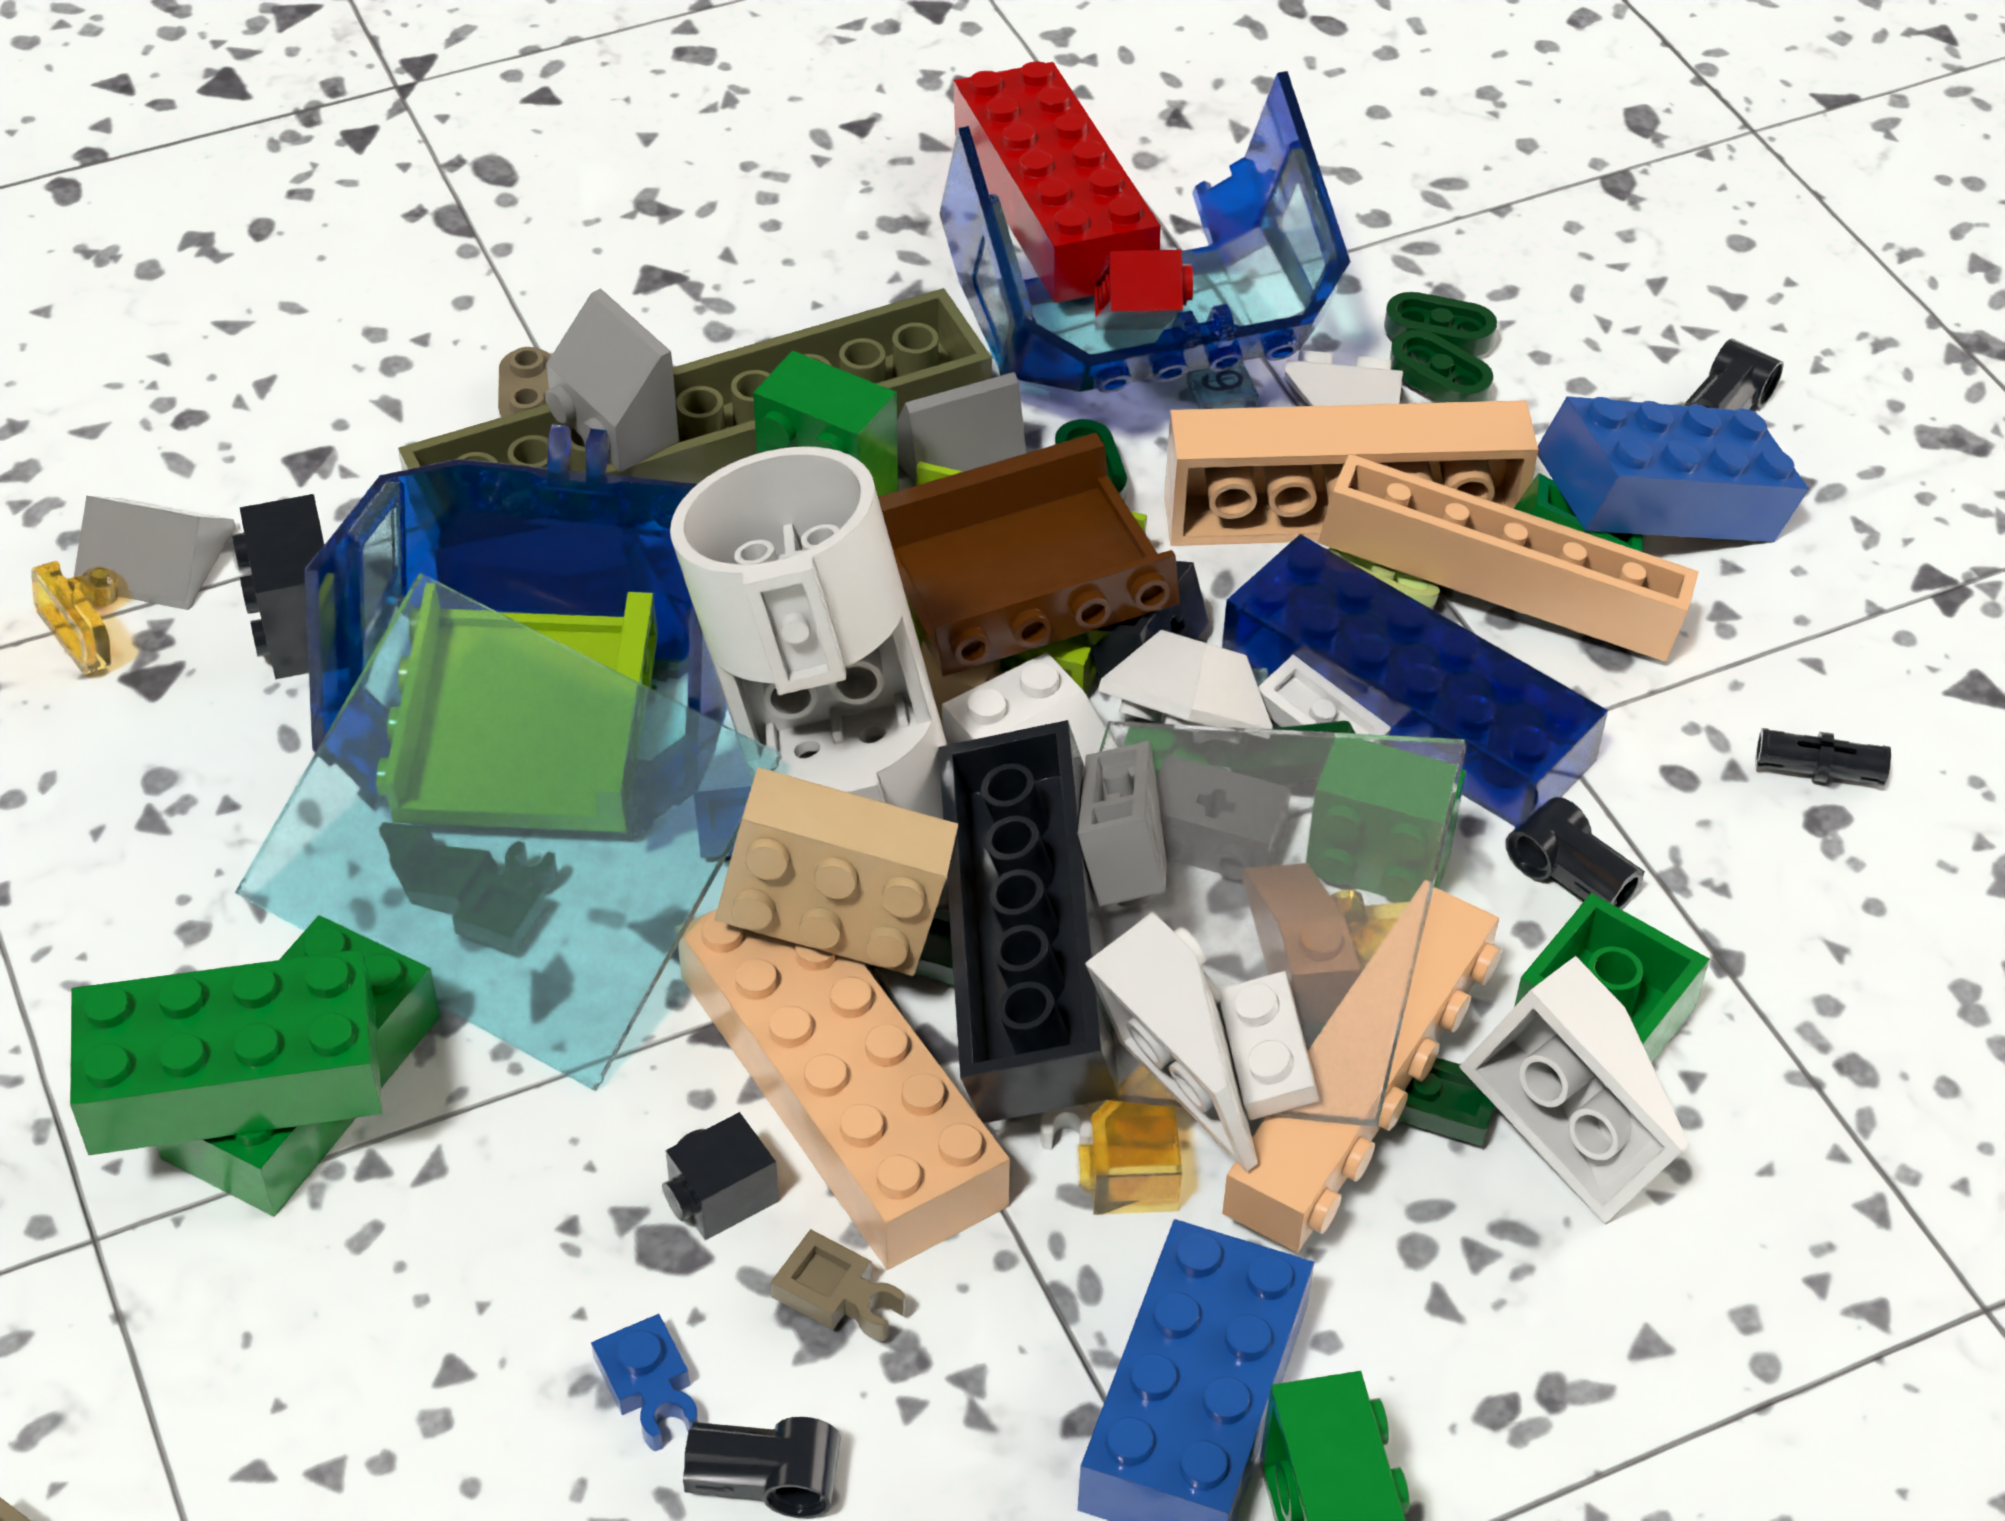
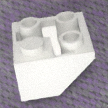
(1330, 384)
(1188, 684)

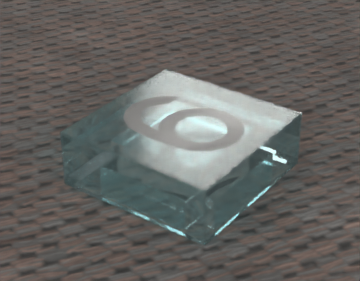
(1222, 388)

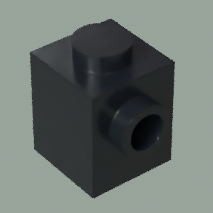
(720, 1176)

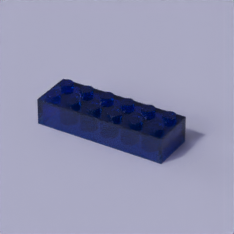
(1419, 675)

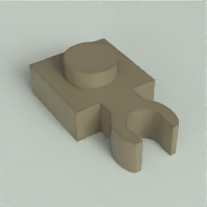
(831, 1281)

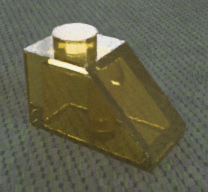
(1131, 1159)

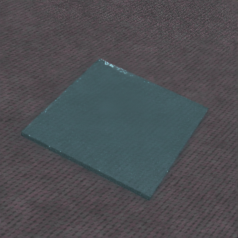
(511, 826)

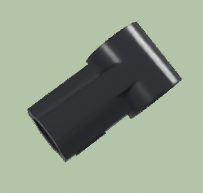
(1738, 378)
(1561, 845)
(783, 1466)

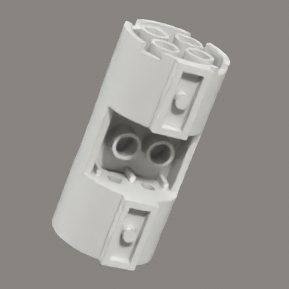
(812, 623)

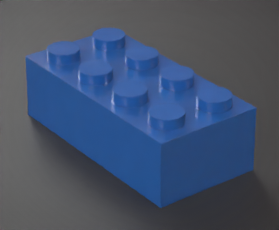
(1670, 469)
(1195, 1380)

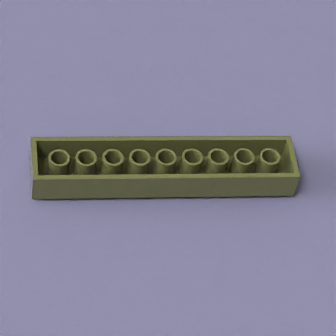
(906, 346)

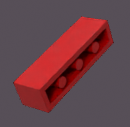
(1141, 289)

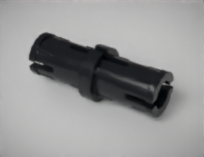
(1823, 756)

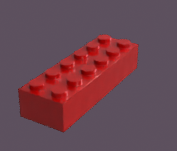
(1052, 175)

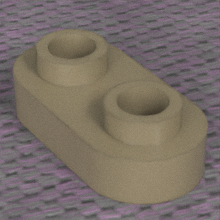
(522, 380)

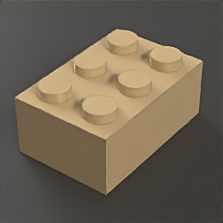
(836, 871)

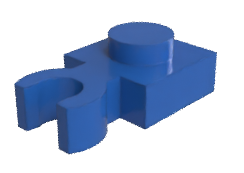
(646, 1372)

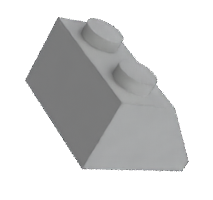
(615, 380)

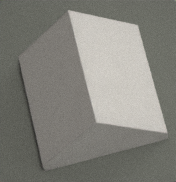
(962, 426)
(153, 548)

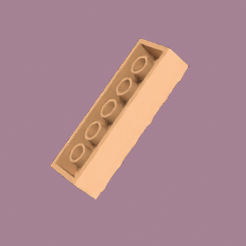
(1275, 468)
(849, 1086)

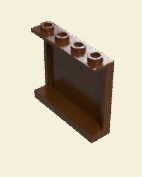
(1023, 555)

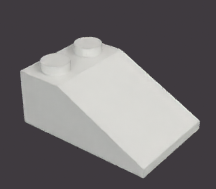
(1023, 699)
(1172, 1026)
(1580, 1088)

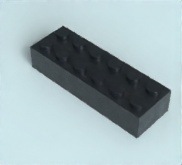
(1024, 926)

